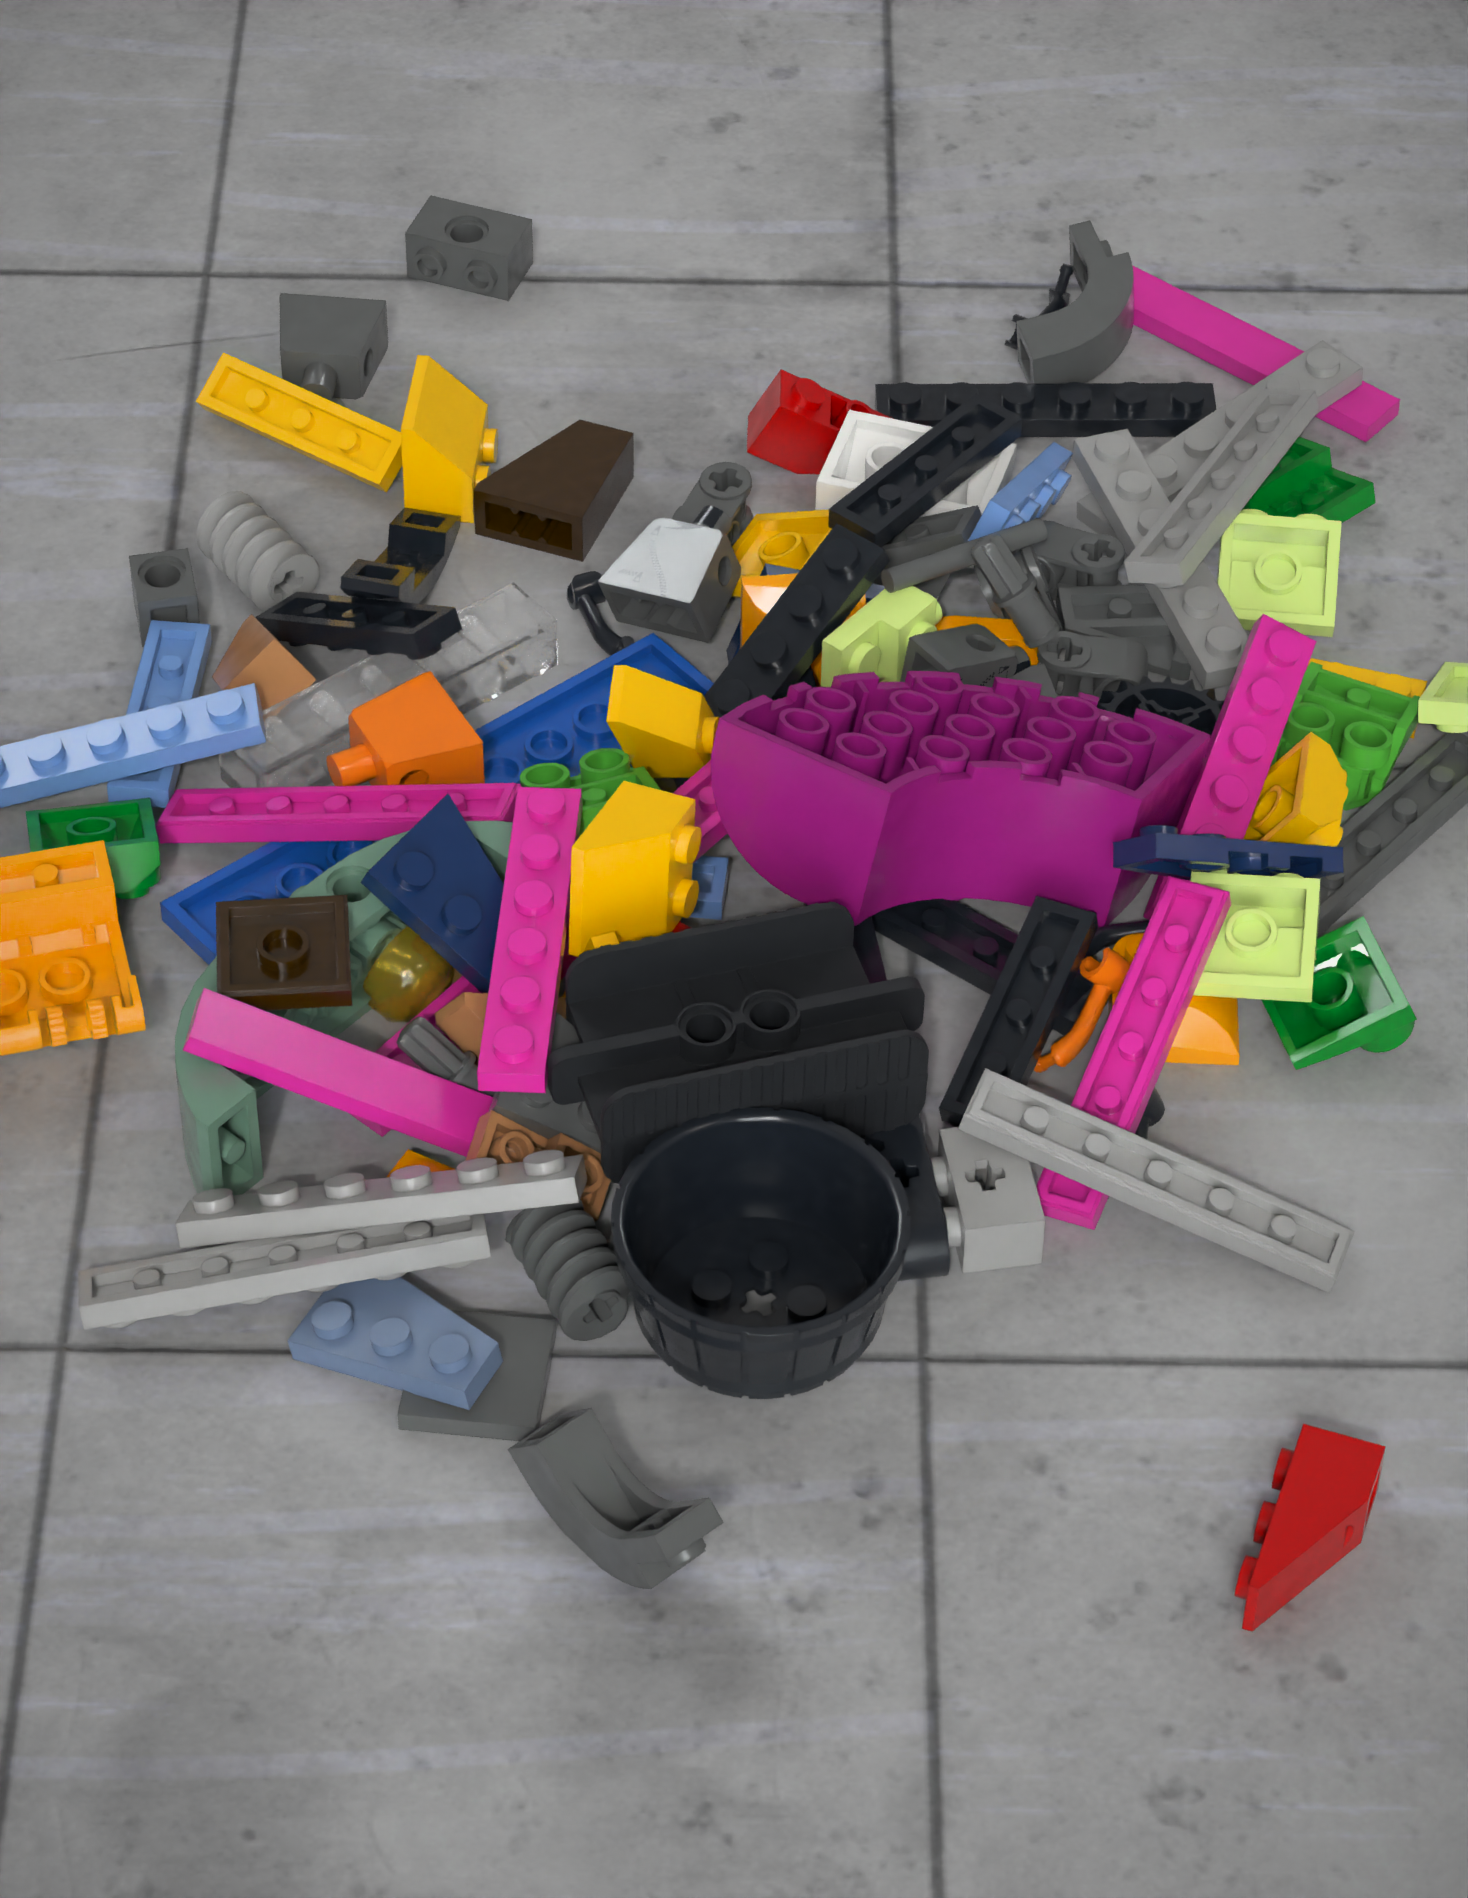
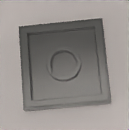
(513, 1397)

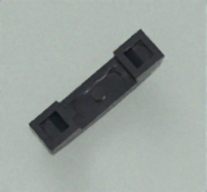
(411, 562)

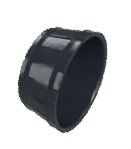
(769, 1210)

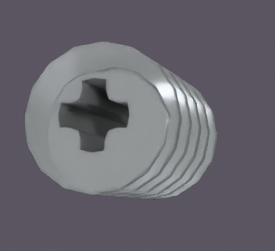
(254, 550)

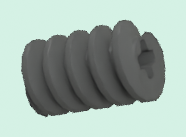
(571, 1268)

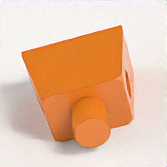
(409, 739)

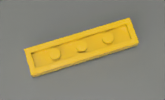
(303, 422)

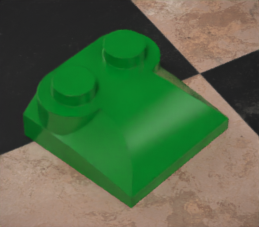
(126, 831)
(1351, 1005)

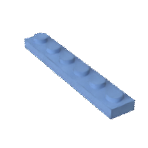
(131, 744)

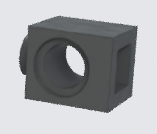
(163, 588)

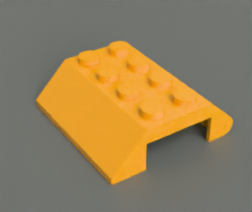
(62, 951)

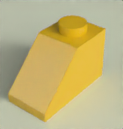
(660, 723)

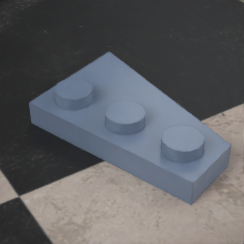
(398, 1340)

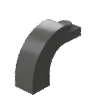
(1090, 331)
(606, 1505)

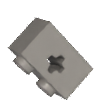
(988, 1202)

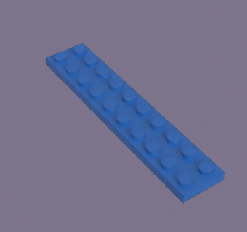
(546, 729)

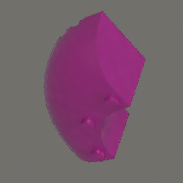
(946, 791)

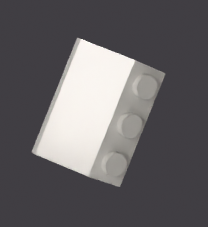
(872, 441)

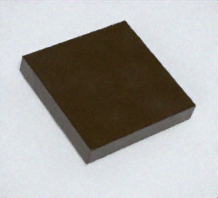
(284, 952)

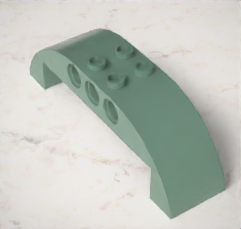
(220, 1102)

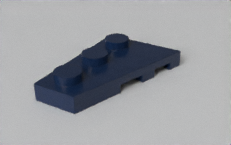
(1167, 853)
(444, 890)

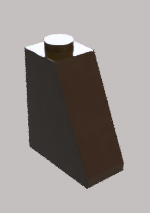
(558, 491)

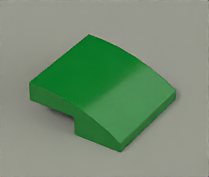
(1309, 485)

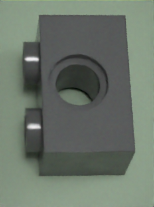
(469, 248)

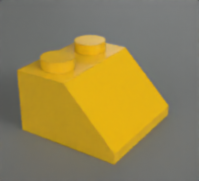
(444, 442)
(634, 867)

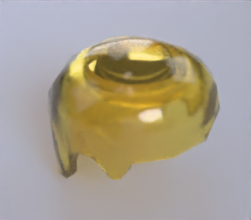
(406, 978)

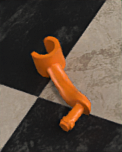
(1107, 980)

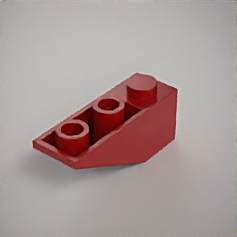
(798, 423)
(1317, 1519)

